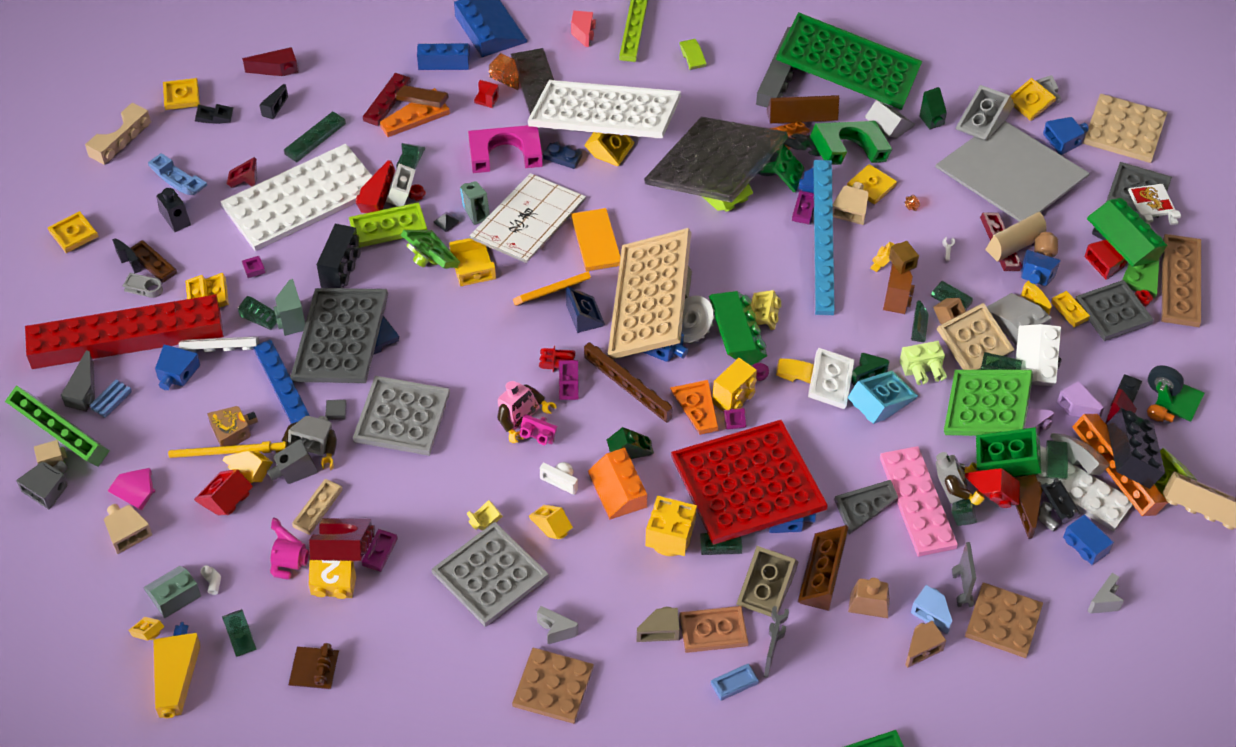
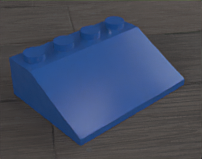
(488, 25)

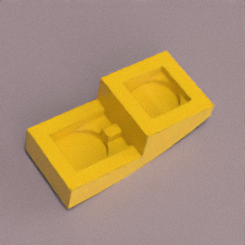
(1035, 295)
(792, 369)

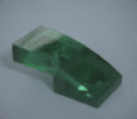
(1056, 460)

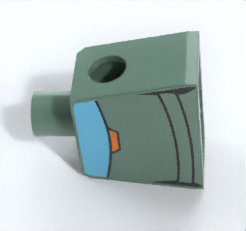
(472, 196)

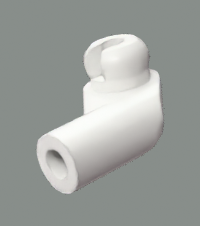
(212, 577)

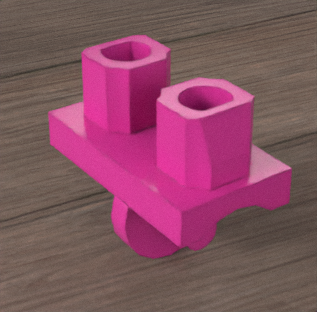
(538, 429)

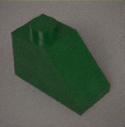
(933, 108)

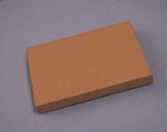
(713, 629)

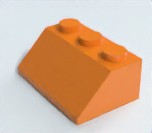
(618, 484)

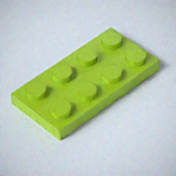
(387, 224)

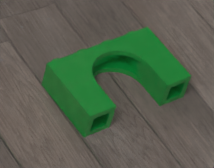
(866, 134)

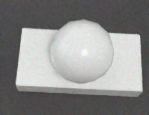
(560, 476)

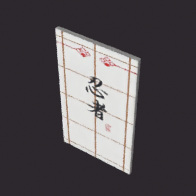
(527, 218)

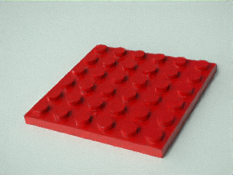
(748, 481)

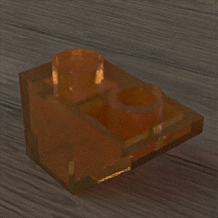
(505, 71)

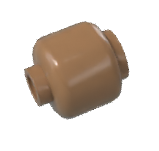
(1046, 244)

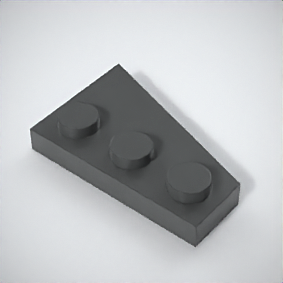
(865, 503)

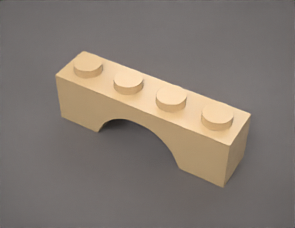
(106, 146)

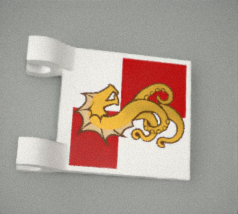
(1153, 202)

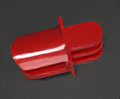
(550, 357)

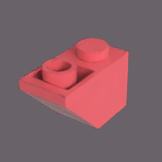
(582, 26)

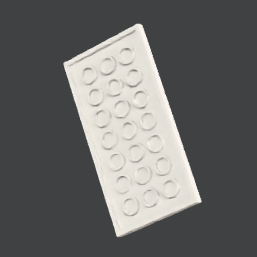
(605, 108)
(297, 197)

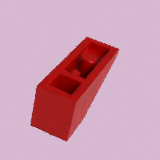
(375, 191)

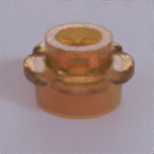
(912, 202)

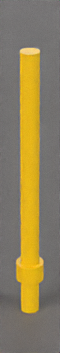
(264, 447)

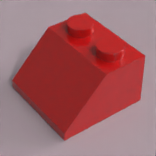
(997, 486)
(224, 492)

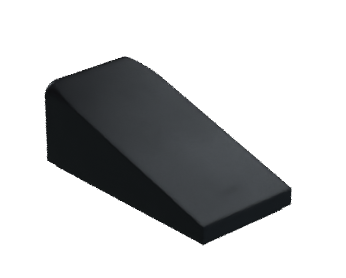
(272, 104)

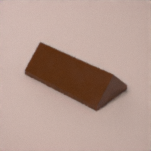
(803, 109)
(823, 568)

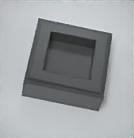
(335, 409)

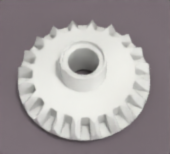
(696, 318)

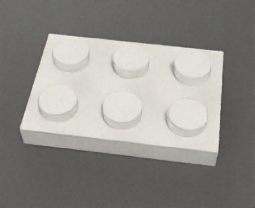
(831, 378)

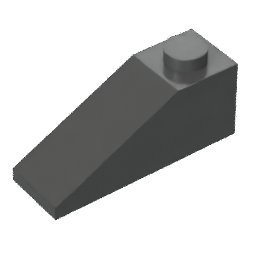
(81, 388)

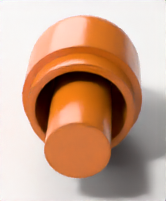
(1159, 413)

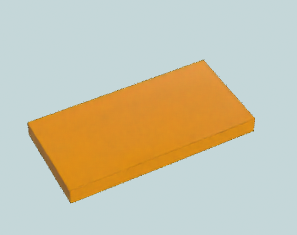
(596, 239)
(551, 288)

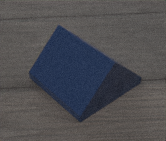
(583, 310)

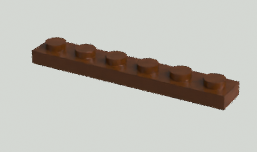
(629, 383)

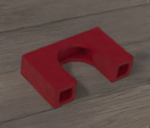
(341, 539)

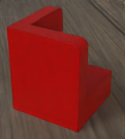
(487, 94)

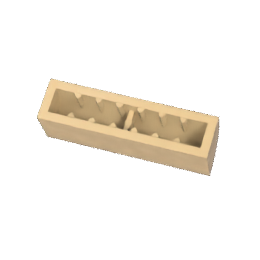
(1016, 237)

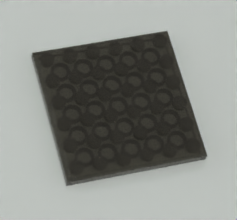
(716, 159)

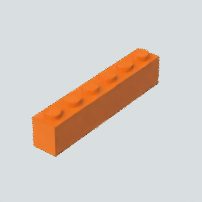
(1095, 433)

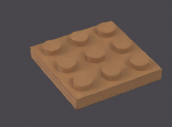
(1004, 620)
(553, 685)

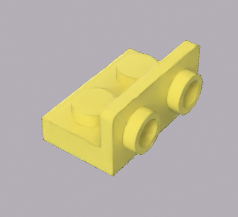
(766, 308)

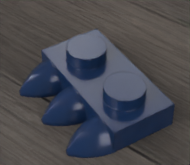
(562, 155)

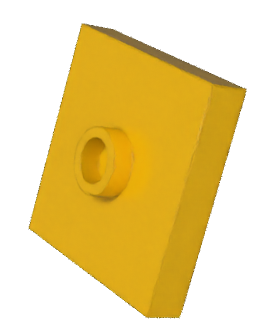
(181, 93)
(1032, 99)
(874, 182)
(72, 232)

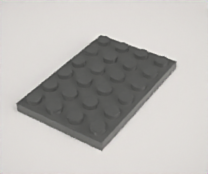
(339, 335)

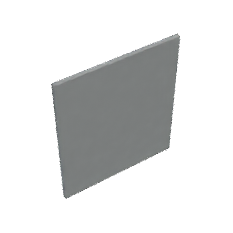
(1013, 171)

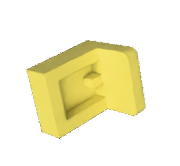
(484, 516)

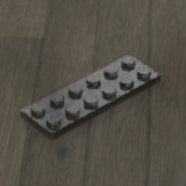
(533, 75)

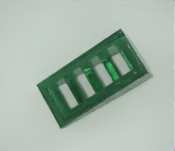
(247, 308)

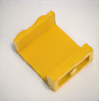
(474, 262)

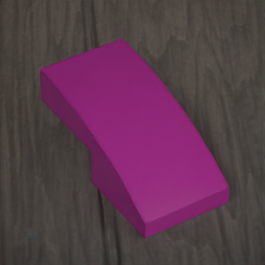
(568, 380)

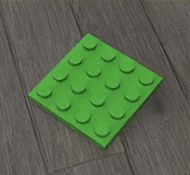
(988, 401)

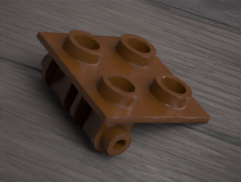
(314, 667)

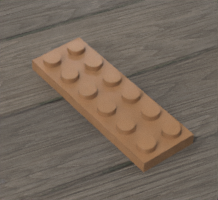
(1181, 281)

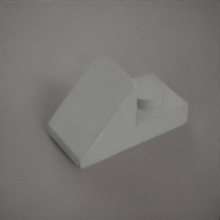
(1105, 598)
(560, 626)

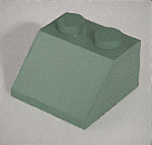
(289, 310)
(173, 591)

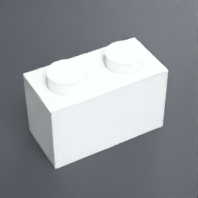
(400, 185)

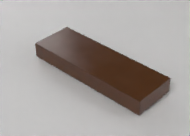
(422, 96)
(153, 261)

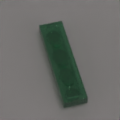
(314, 136)

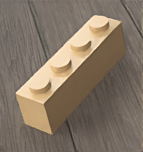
(1201, 499)

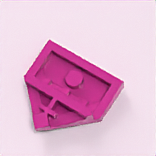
(134, 487)

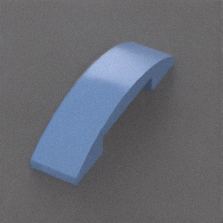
(175, 177)

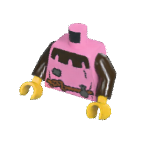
(517, 402)

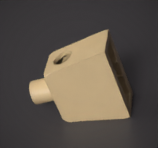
(851, 204)
(125, 527)

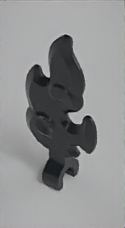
(802, 142)

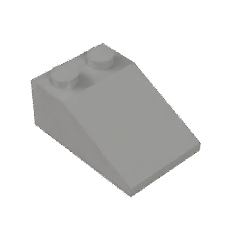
(985, 113)
(1016, 311)

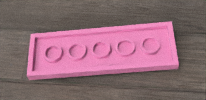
(918, 501)

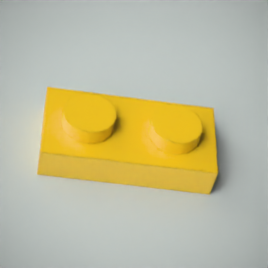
(1070, 309)
(146, 629)

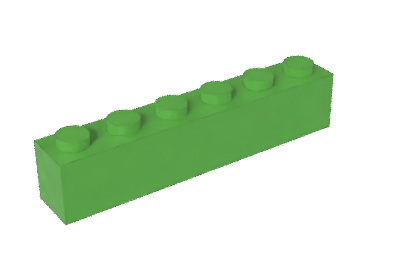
(57, 426)

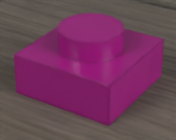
(253, 266)
(735, 418)

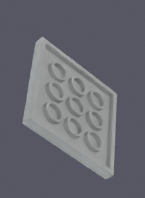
(401, 415)
(490, 574)

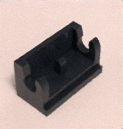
(1061, 501)

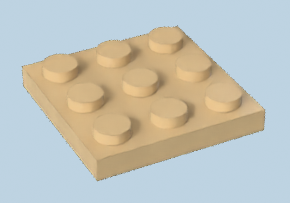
(972, 335)

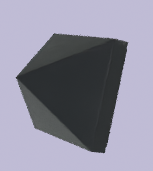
(446, 221)

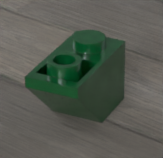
(635, 443)

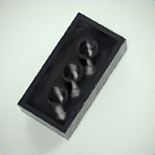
(1135, 448)

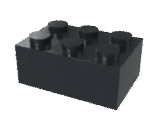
(338, 257)

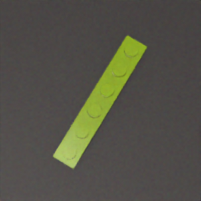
(633, 30)

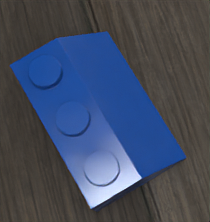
(443, 56)

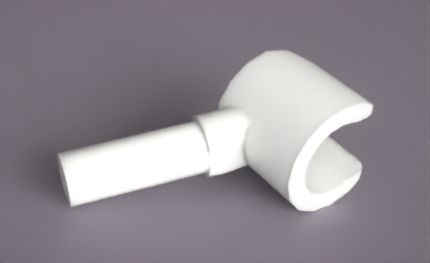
(948, 247)

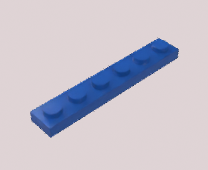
(281, 381)

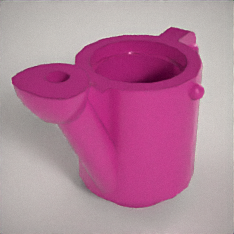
(286, 552)

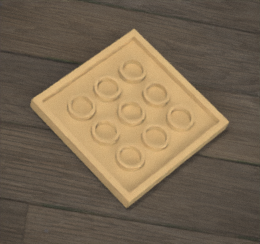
(1125, 128)

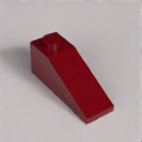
(273, 63)

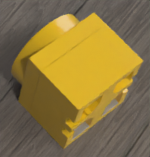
(670, 526)

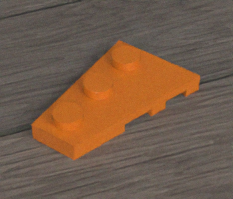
(698, 405)

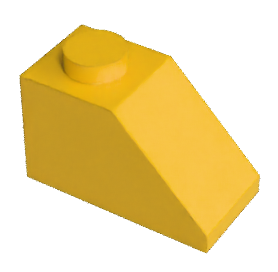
(552, 521)

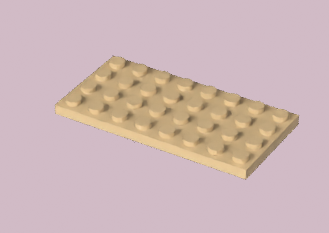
(650, 294)

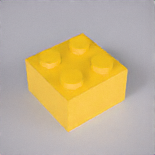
(734, 386)

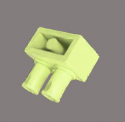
(921, 359)

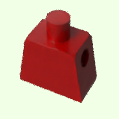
(1105, 258)

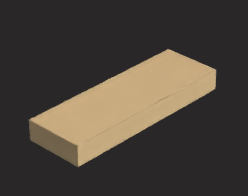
(317, 506)

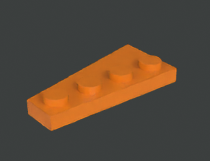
(412, 116)

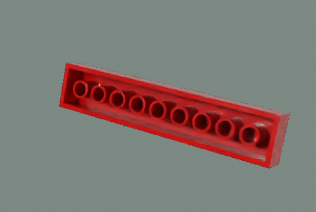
(123, 331)

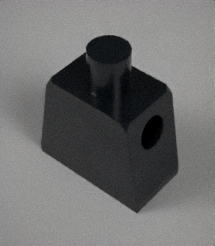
(168, 202)

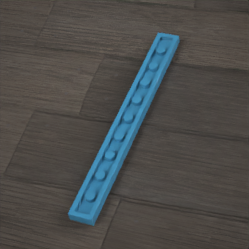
(823, 238)

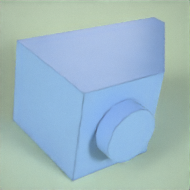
(933, 607)

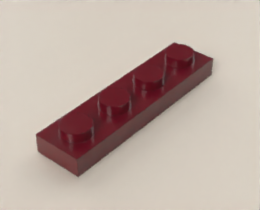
(385, 100)
(993, 224)

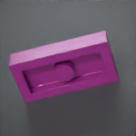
(804, 207)
(379, 550)

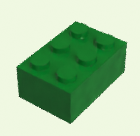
(1012, 450)

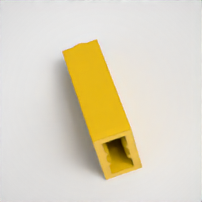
(173, 672)

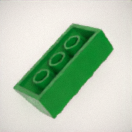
(1127, 232)
(738, 326)

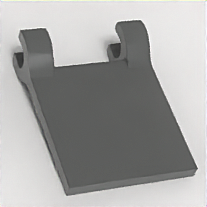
(968, 576)
(775, 635)

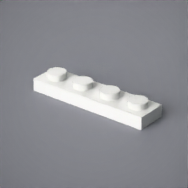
(227, 344)

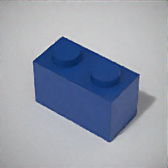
(1088, 540)

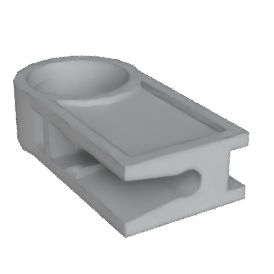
(138, 285)

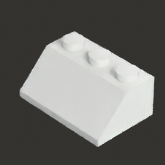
(1039, 351)

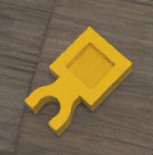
(882, 257)

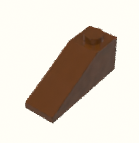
(1029, 502)

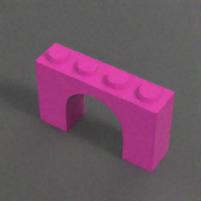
(485, 140)

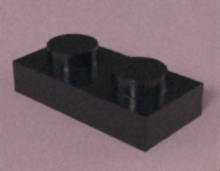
(1130, 386)

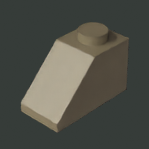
(659, 626)

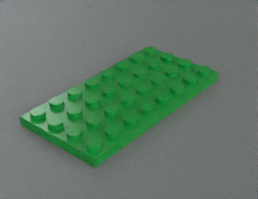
(849, 60)

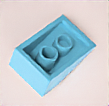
(881, 396)

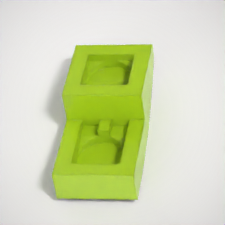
(693, 54)

